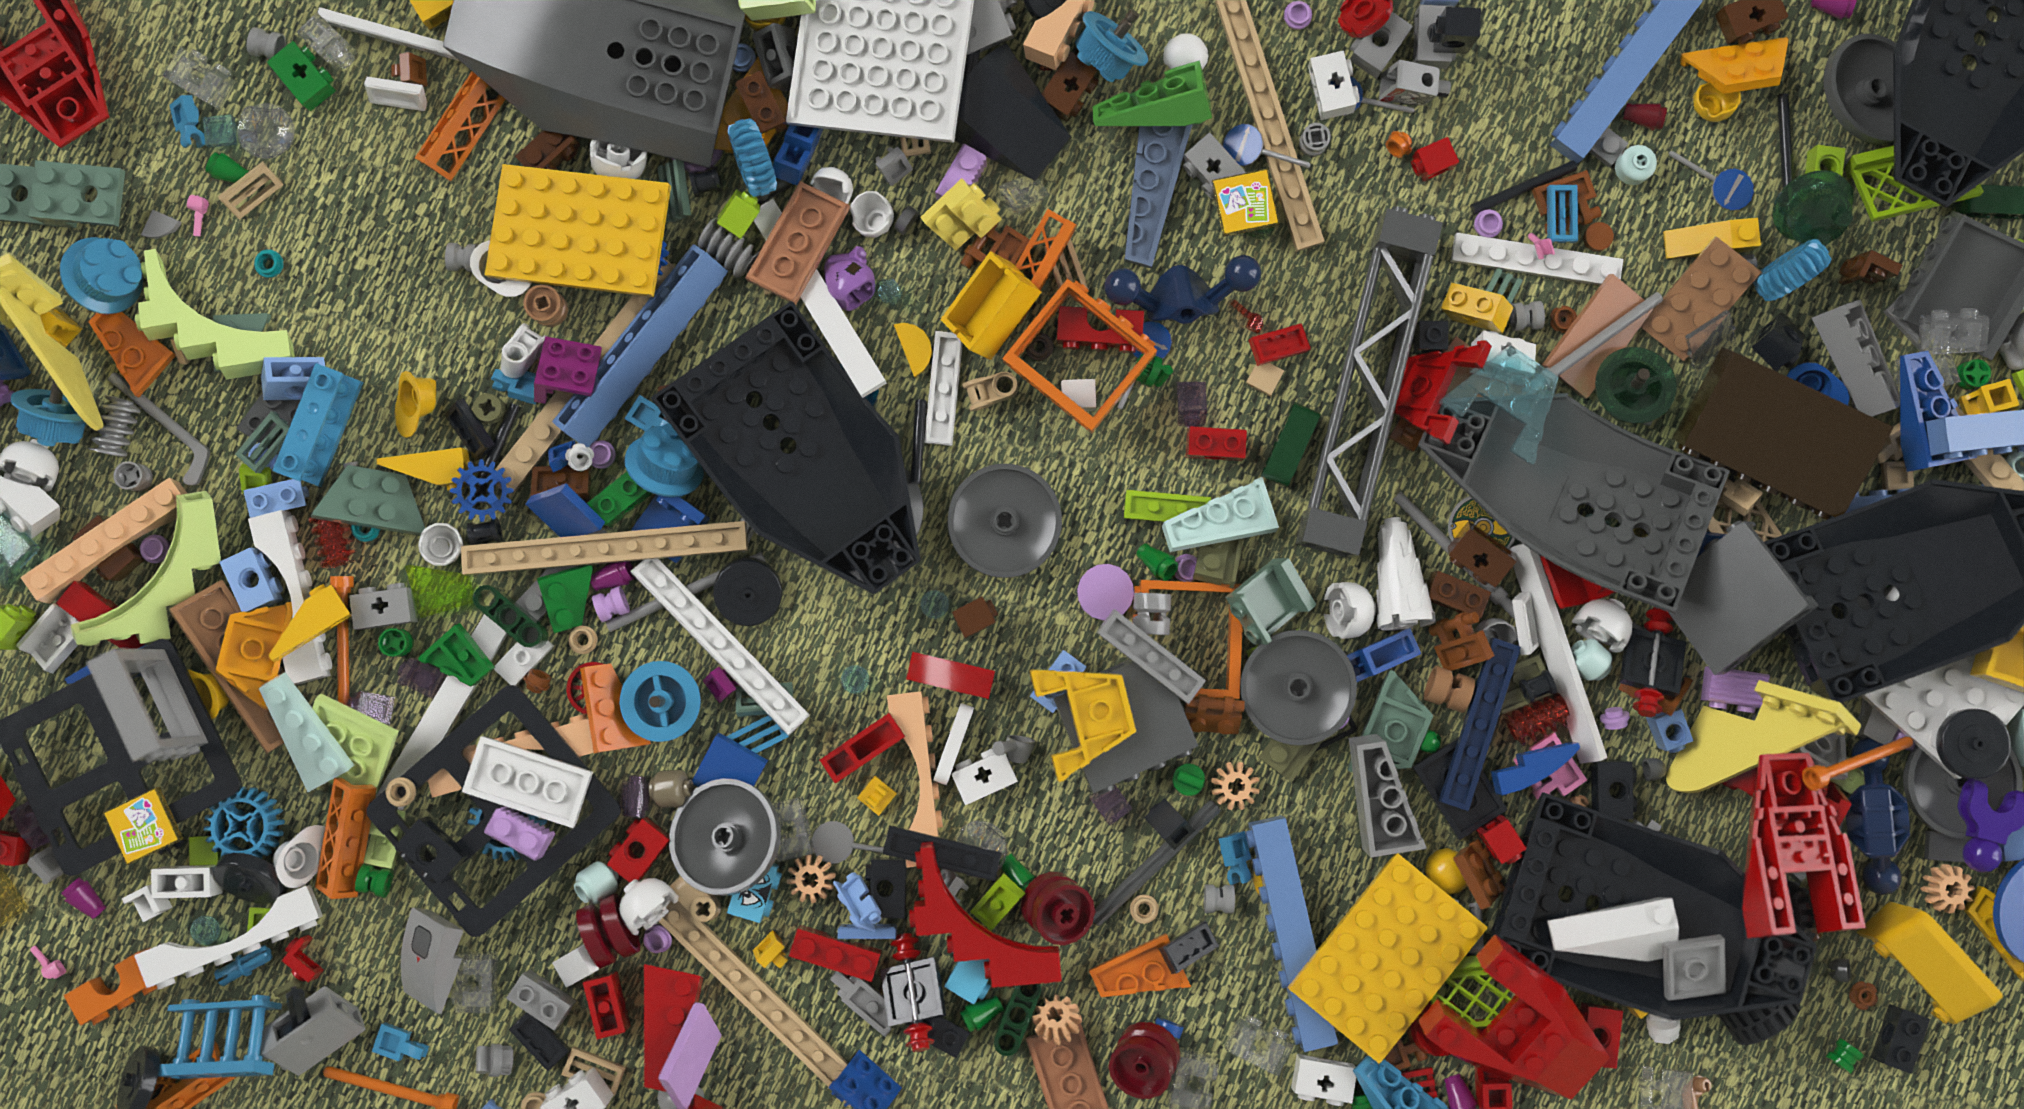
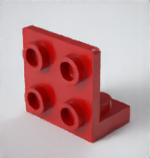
(1571, 589)

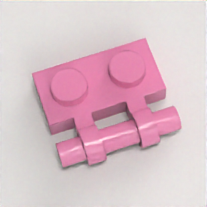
(1564, 779)

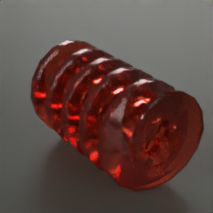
(332, 542)
(1538, 718)

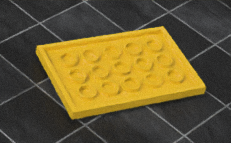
(578, 230)
(1387, 957)

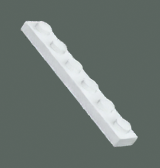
(1523, 259)

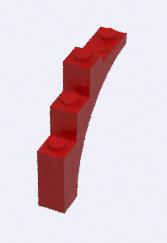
(1009, 961)

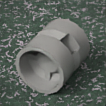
(1152, 603)

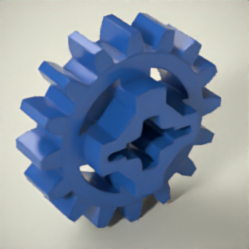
(472, 481)

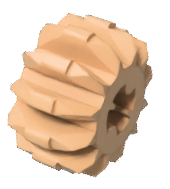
(1239, 795)
(1950, 877)
(810, 888)
(1049, 1027)

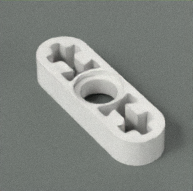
(953, 744)

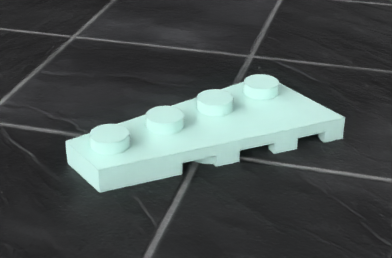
(1231, 517)
(305, 736)

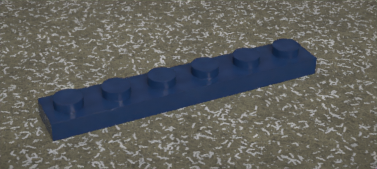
(1479, 725)

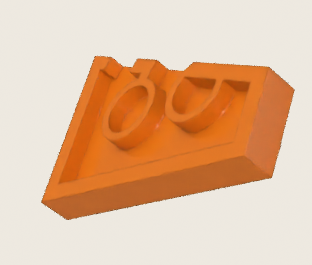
(133, 353)
(605, 719)
(1137, 971)

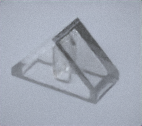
(1021, 195)

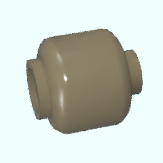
(670, 788)

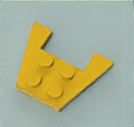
(1098, 712)

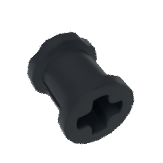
(706, 181)
(484, 532)
(1537, 686)

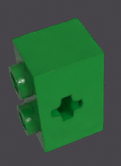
(290, 64)
(618, 499)

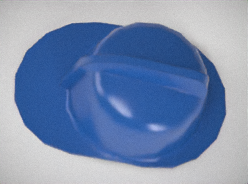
(1820, 379)

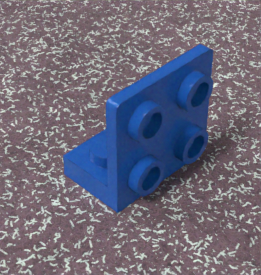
(669, 512)

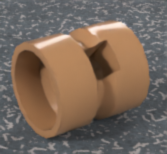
(545, 305)
(1449, 689)

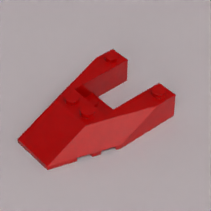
(54, 75)
(1796, 834)
(1533, 1039)

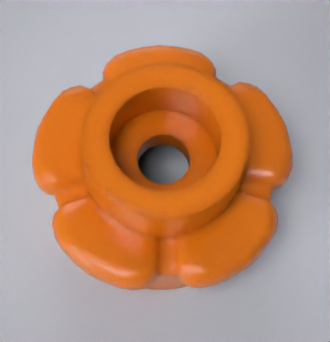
(1399, 144)

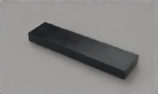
(949, 853)

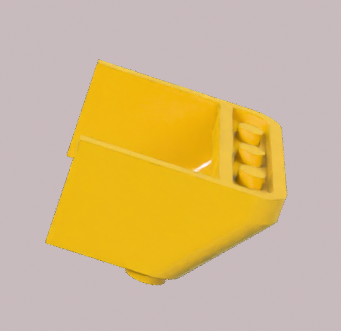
(1932, 960)

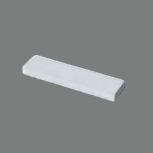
(943, 389)

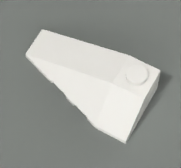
(1620, 931)

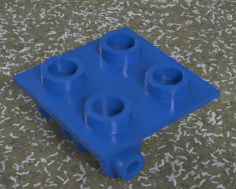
(864, 1085)

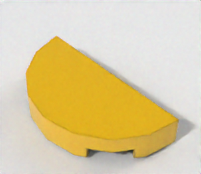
(915, 346)

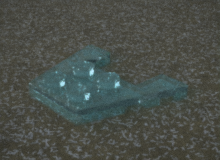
(1515, 386)

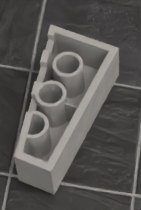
(1858, 358)
(1381, 801)

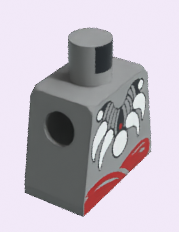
(1412, 83)

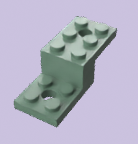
(59, 193)

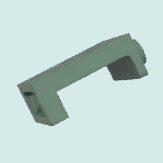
(1269, 600)

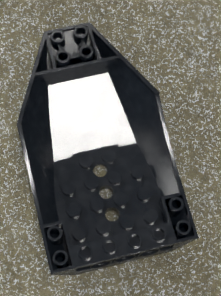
(1951, 120)
(844, 486)
(1957, 576)
(1630, 865)

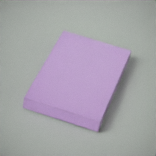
(690, 1056)

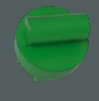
(1154, 373)
(1188, 779)

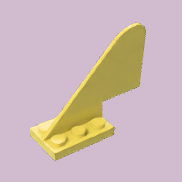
(21, 304)
(1731, 744)

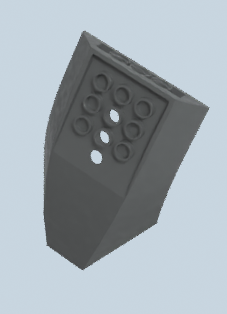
(558, 73)
(1594, 465)

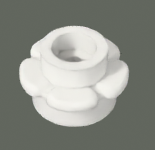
(579, 464)

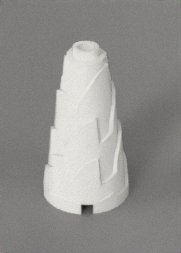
(1401, 591)

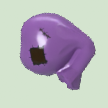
(849, 278)

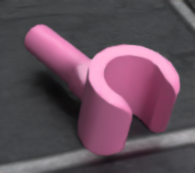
(200, 207)
(1543, 246)
(49, 970)

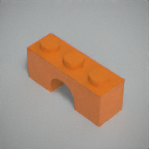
(94, 1000)

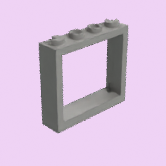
(129, 713)

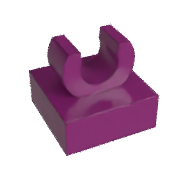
(719, 684)

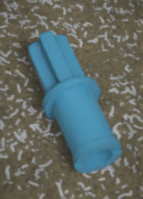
(243, 965)

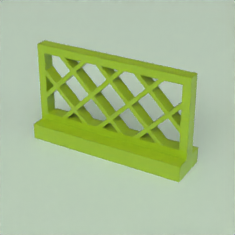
(1874, 164)
(1471, 969)

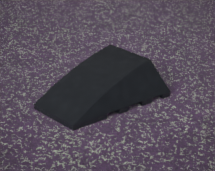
(1008, 116)

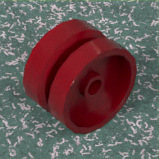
(1057, 908)
(605, 932)
(1144, 1060)

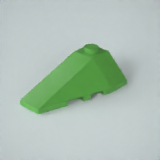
(1171, 101)

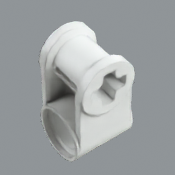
(525, 348)

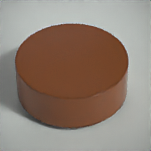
(1598, 236)

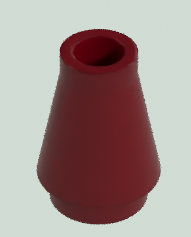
(1646, 115)

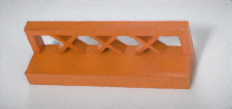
(451, 123)
(1053, 252)
(347, 839)
(187, 1091)

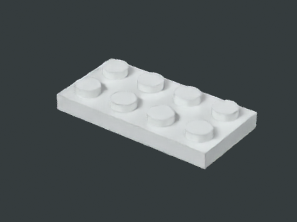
(527, 781)

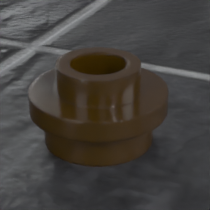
(1040, 356)

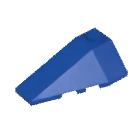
(1922, 401)

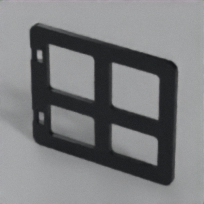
(450, 756)
(50, 803)

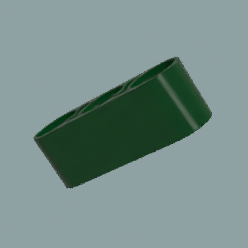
(1995, 201)
(1290, 444)
(498, 611)
(1016, 1027)

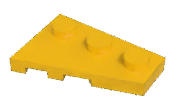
(1981, 913)

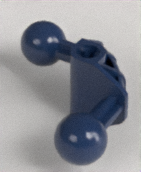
(1180, 291)
(1877, 823)

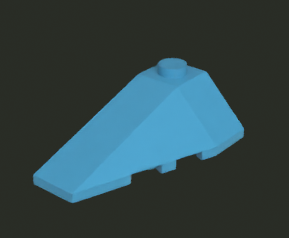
(1390, 1090)

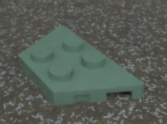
(371, 500)
(1398, 720)

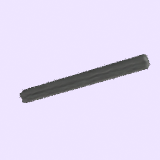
(1151, 866)

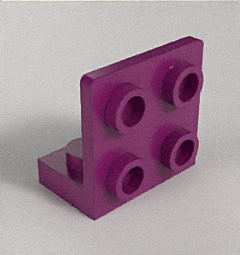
(566, 368)

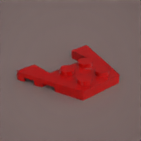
(1427, 383)

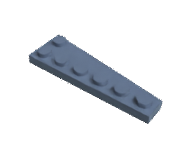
(1154, 179)

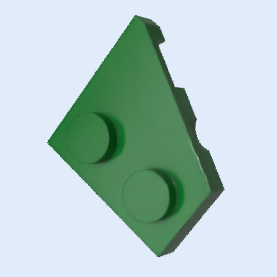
(566, 596)
(458, 656)

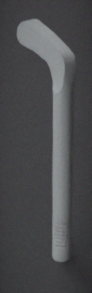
(200, 451)

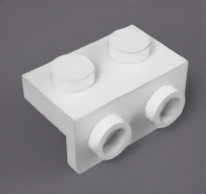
(50, 638)

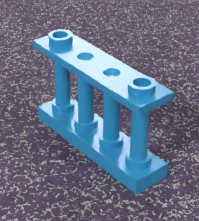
(317, 425)
(229, 1064)

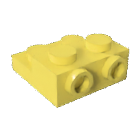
(962, 214)

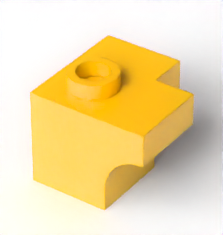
(1990, 399)

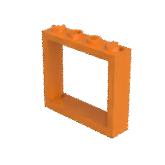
(1101, 311)
(1234, 645)

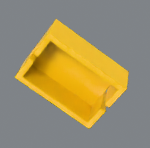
(990, 305)
(2002, 663)

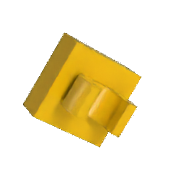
(877, 795)
(770, 950)

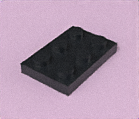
(1484, 805)

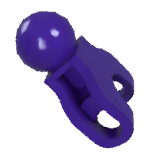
(1986, 825)

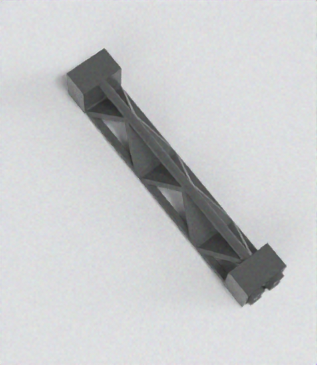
(1409, 240)

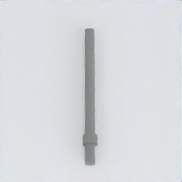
(1606, 334)
(1498, 594)
(654, 605)

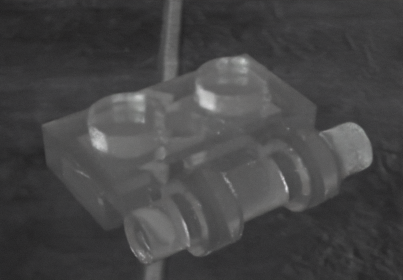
(1675, 1088)

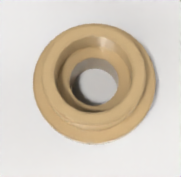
(574, 639)
(392, 794)
(1153, 908)

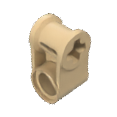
(988, 390)
(692, 899)

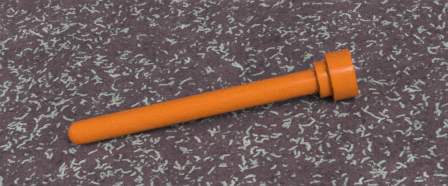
(343, 586)
(1820, 776)
(443, 1101)

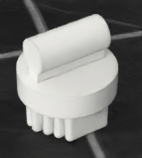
(1662, 1030)

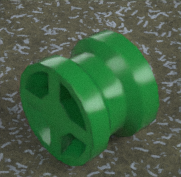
(1978, 371)
(1845, 1056)

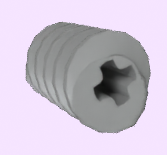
(726, 249)
(115, 426)

